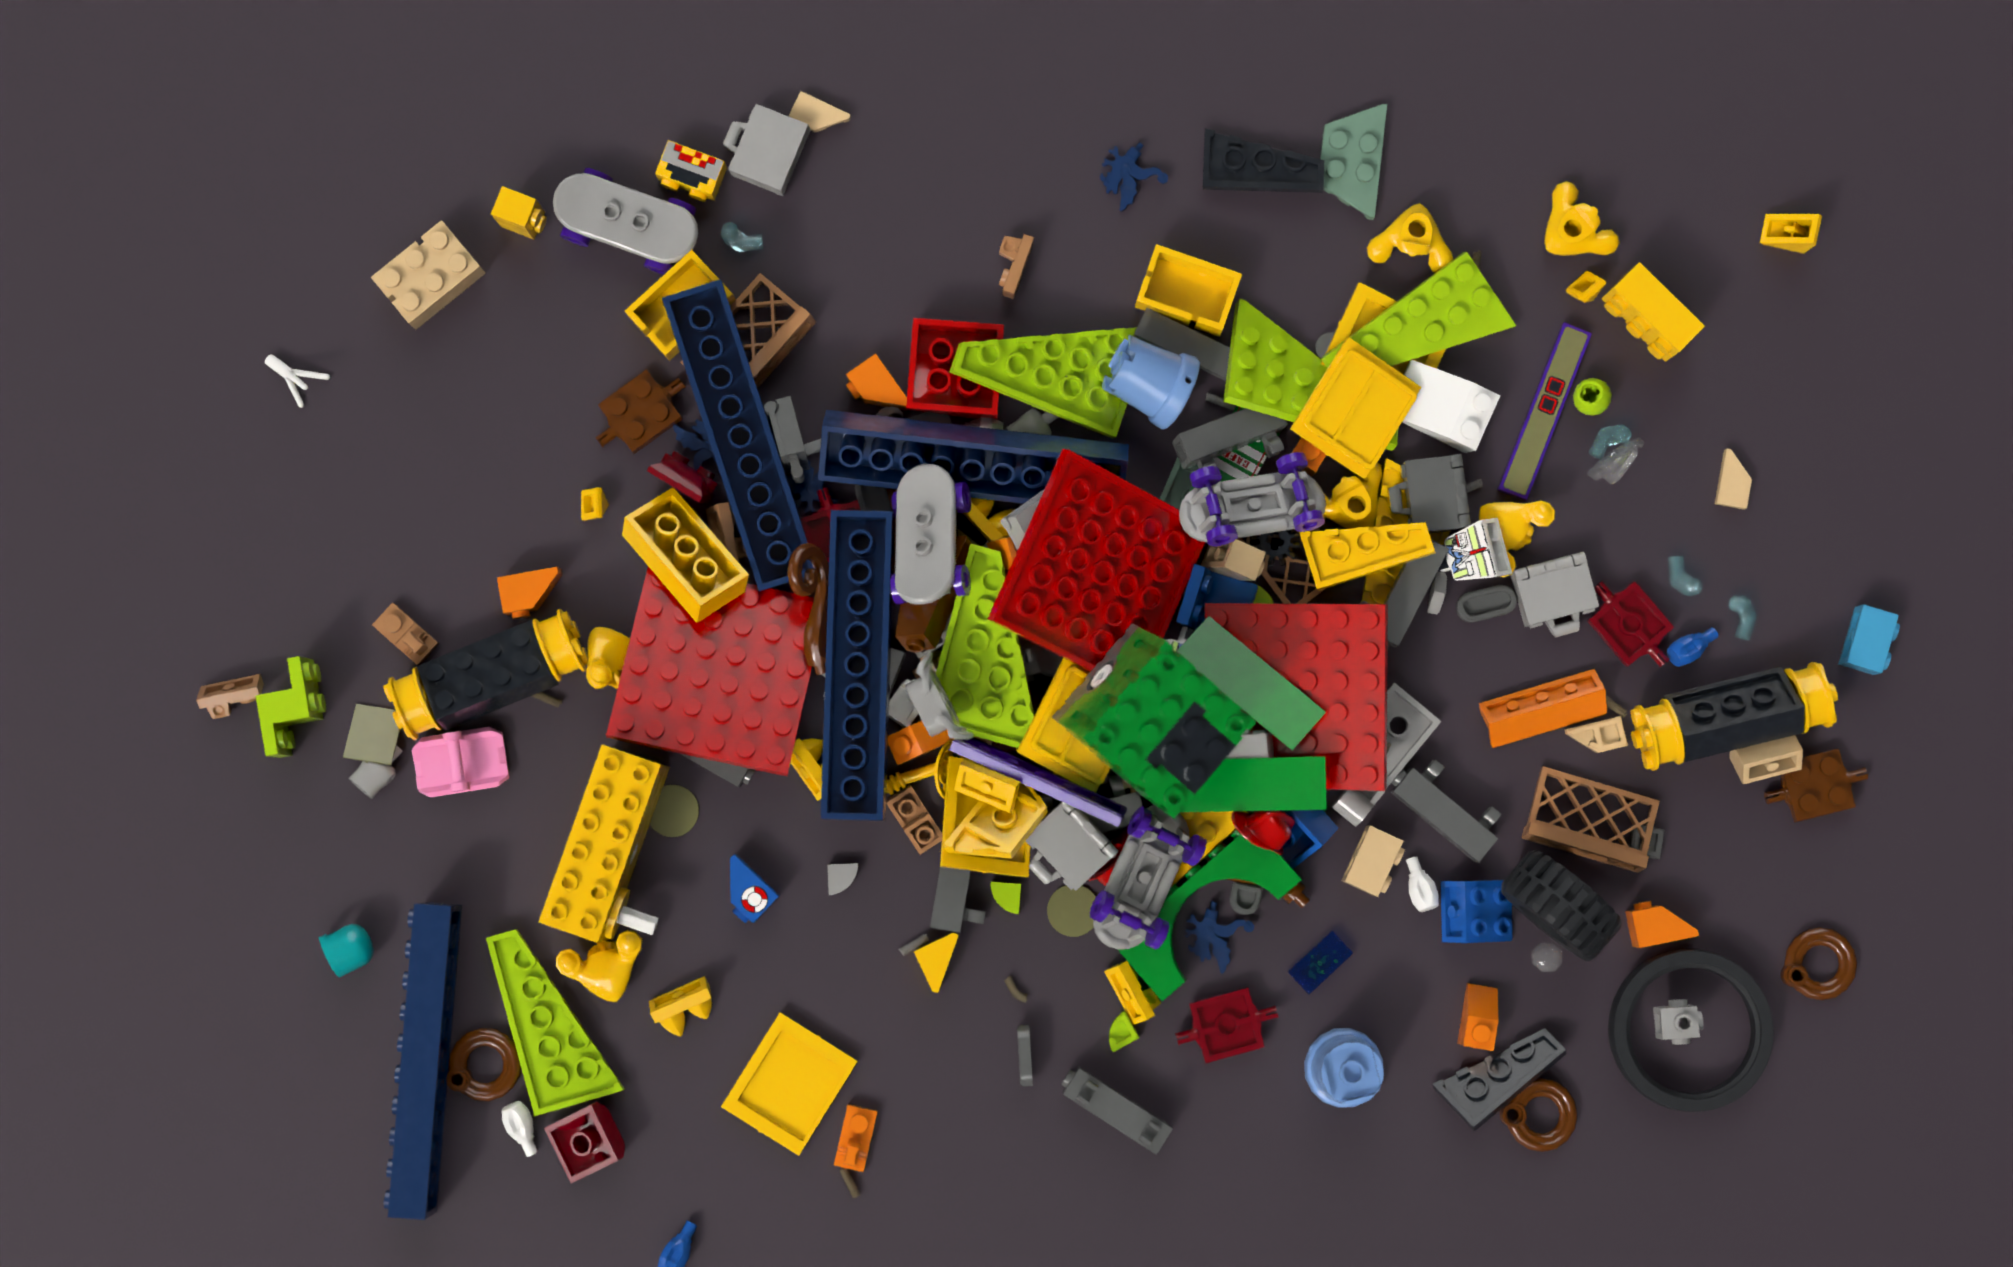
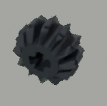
(1267, 547)

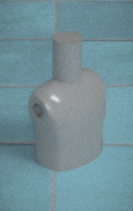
(1033, 422)
(373, 777)

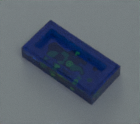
(1320, 962)

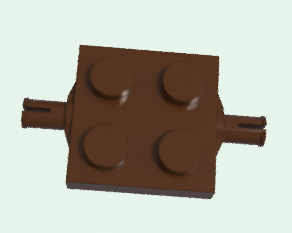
(640, 411)
(1819, 787)

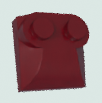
(675, 472)
(586, 1141)

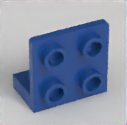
(1211, 587)
(1475, 912)

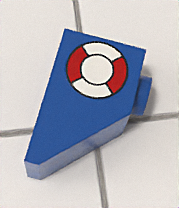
(749, 891)

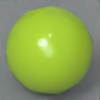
(1592, 396)

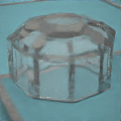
(1546, 957)

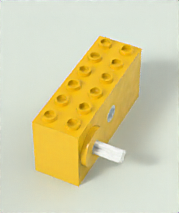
(603, 848)

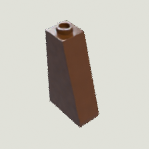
(922, 625)

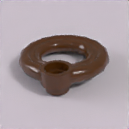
(1794, 961)
(458, 1065)
(1542, 1141)

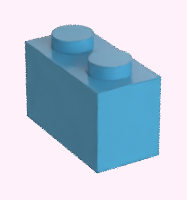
(1869, 640)

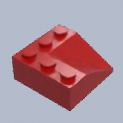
(931, 357)

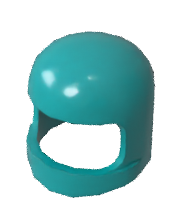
(347, 949)

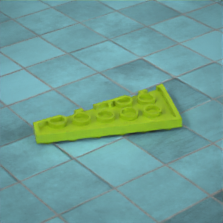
(1434, 316)
(551, 1043)

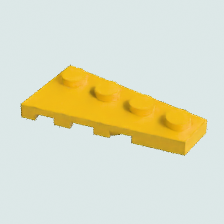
(1357, 552)

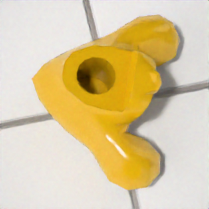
(1573, 228)
(1412, 234)
(1355, 500)
(1515, 522)
(605, 657)
(606, 967)

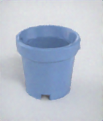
(1152, 379)
(1344, 1068)

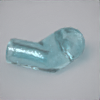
(738, 241)
(1609, 436)
(1680, 579)
(1747, 616)

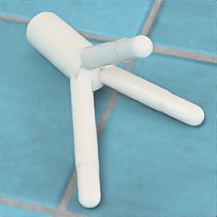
(291, 376)

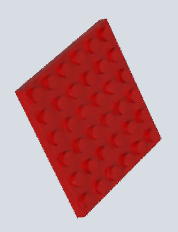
(1095, 564)
(1338, 662)
(716, 685)

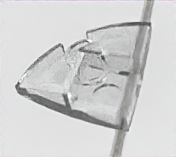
(1616, 462)

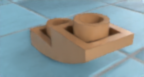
(914, 819)

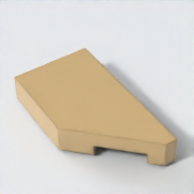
(817, 113)
(1733, 483)
(1600, 735)

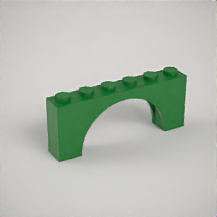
(1236, 861)

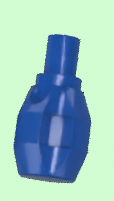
(1690, 647)
(678, 1248)

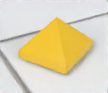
(1586, 287)
(593, 503)

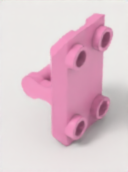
(460, 761)

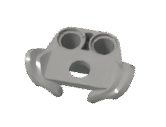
(934, 704)

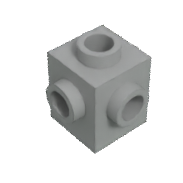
(1667, 1019)

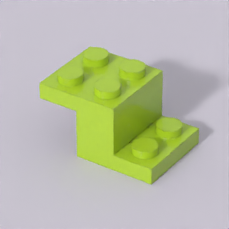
(290, 707)

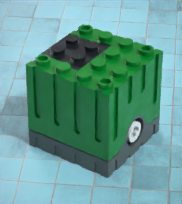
(1154, 719)

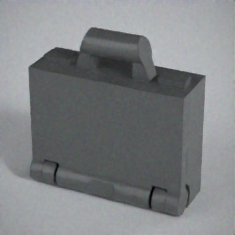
(788, 437)
(1433, 493)

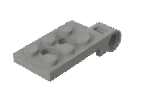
(1420, 724)

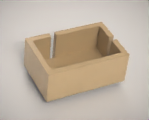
(428, 275)

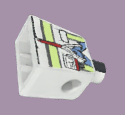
(1477, 552)

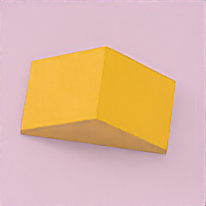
(1791, 231)
(935, 959)

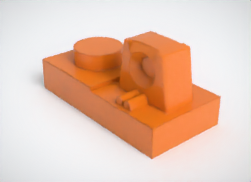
(855, 1138)

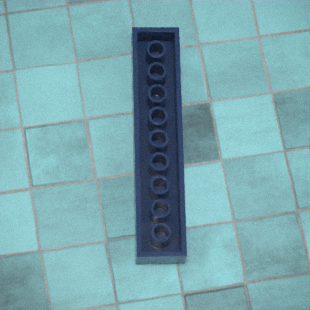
(737, 430)
(991, 461)
(857, 666)
(424, 1060)

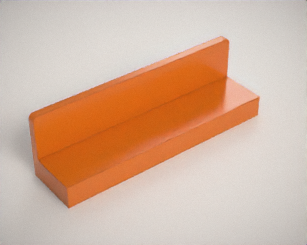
(1544, 708)

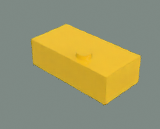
(685, 554)

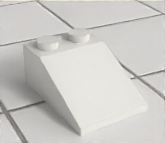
(1449, 407)

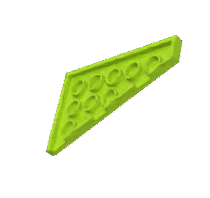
(1270, 368)
(1051, 373)
(983, 661)

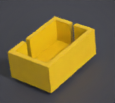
(1188, 290)
(649, 310)
(1652, 313)

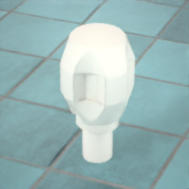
(1421, 887)
(519, 1125)

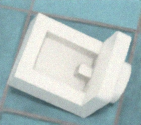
(901, 706)

